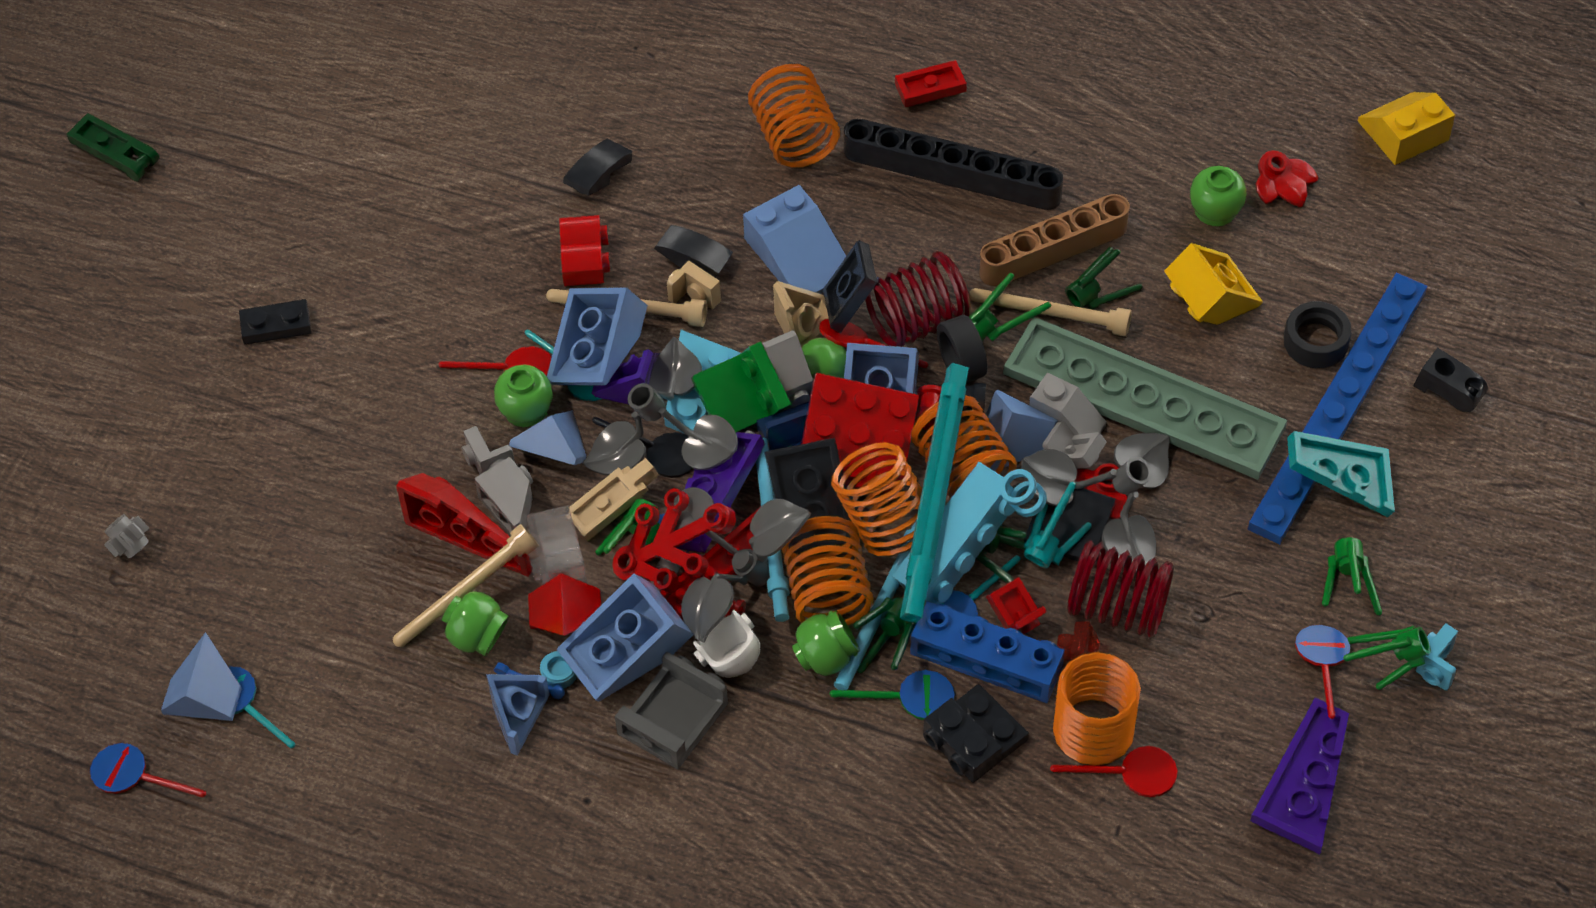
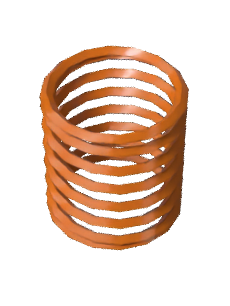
(793, 119)
(986, 456)
(874, 488)
(828, 584)
(1076, 686)

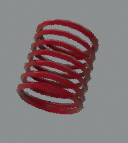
(897, 320)
(1156, 596)

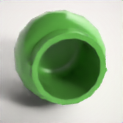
(1217, 195)
(523, 395)
(474, 622)
(825, 643)

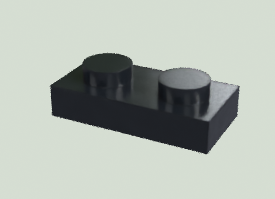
(275, 321)

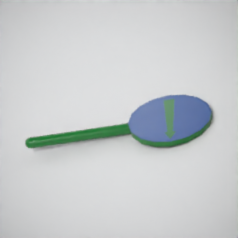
(919, 693)

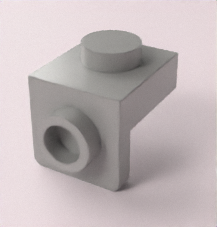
(1081, 448)
(477, 452)

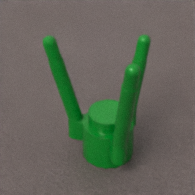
(985, 320)
(629, 524)
(1350, 561)
(1407, 644)

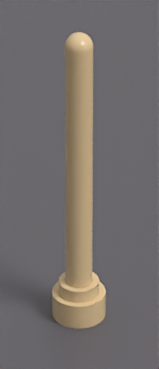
(691, 312)
(1116, 320)
(518, 543)

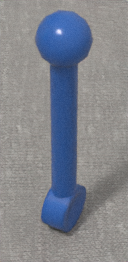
(556, 691)

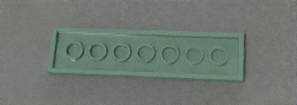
(1150, 397)

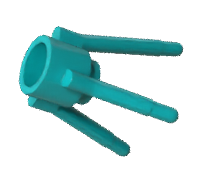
(1042, 546)

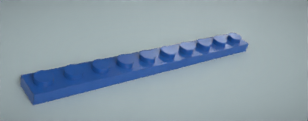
(1341, 401)

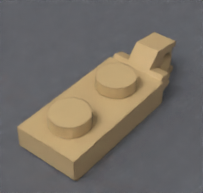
(611, 498)

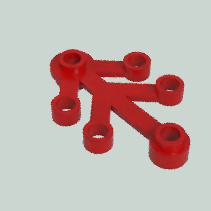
(668, 540)

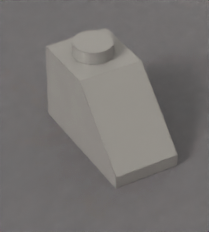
(790, 367)
(1067, 404)
(506, 493)

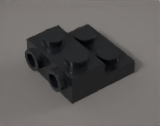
(973, 733)

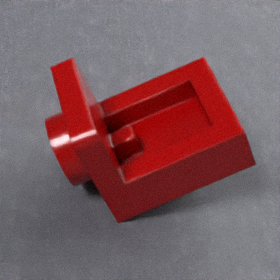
(1015, 606)

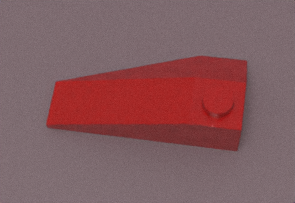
(447, 514)

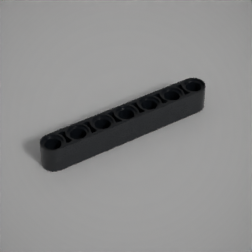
(953, 164)

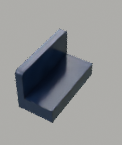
(784, 427)

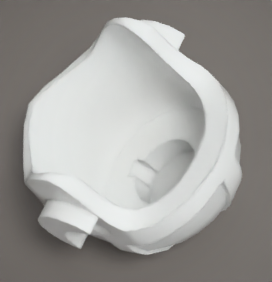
(730, 646)

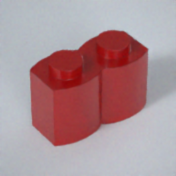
(582, 250)

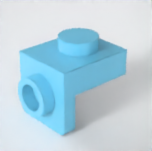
(1436, 670)

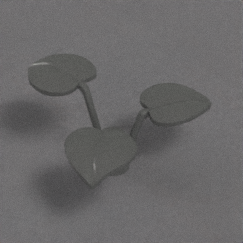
(619, 444)
(1141, 464)
(772, 526)

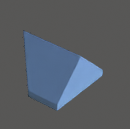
(1019, 426)
(553, 438)
(203, 686)
(517, 705)

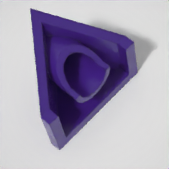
(627, 376)

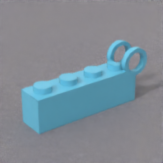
(972, 522)

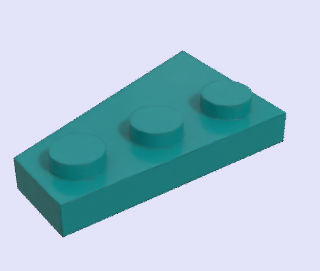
(1346, 467)

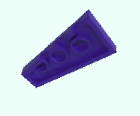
(725, 480)
(1303, 784)

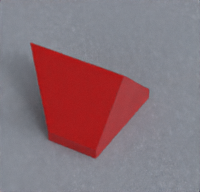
(562, 604)

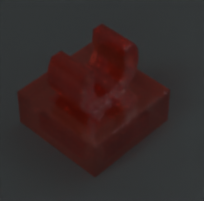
(1081, 642)

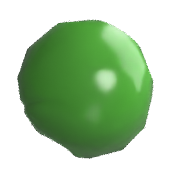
(825, 357)

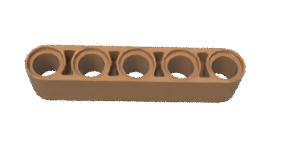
(1054, 239)

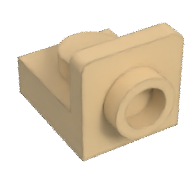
(696, 283)

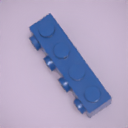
(987, 651)

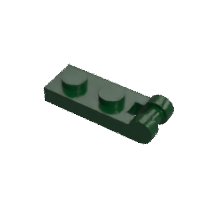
(112, 146)

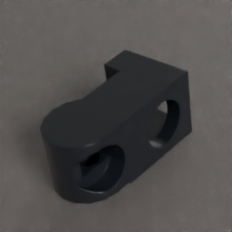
(1451, 381)

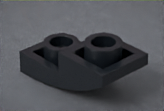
(594, 168)
(685, 245)

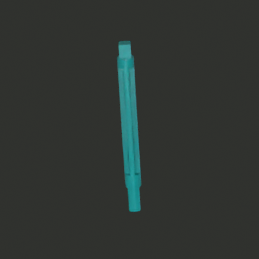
(934, 492)

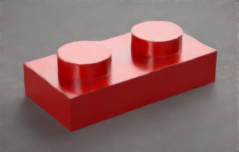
(930, 83)

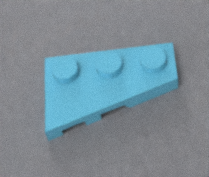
(689, 406)

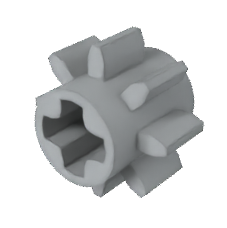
(126, 536)

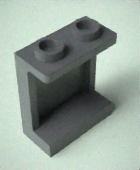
(673, 711)

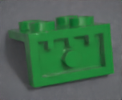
(742, 388)

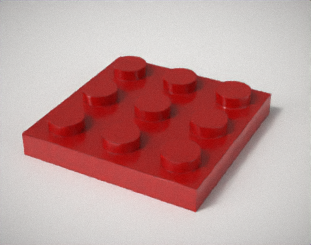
(858, 417)

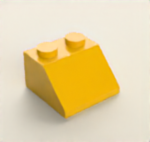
(1409, 125)
(1211, 285)

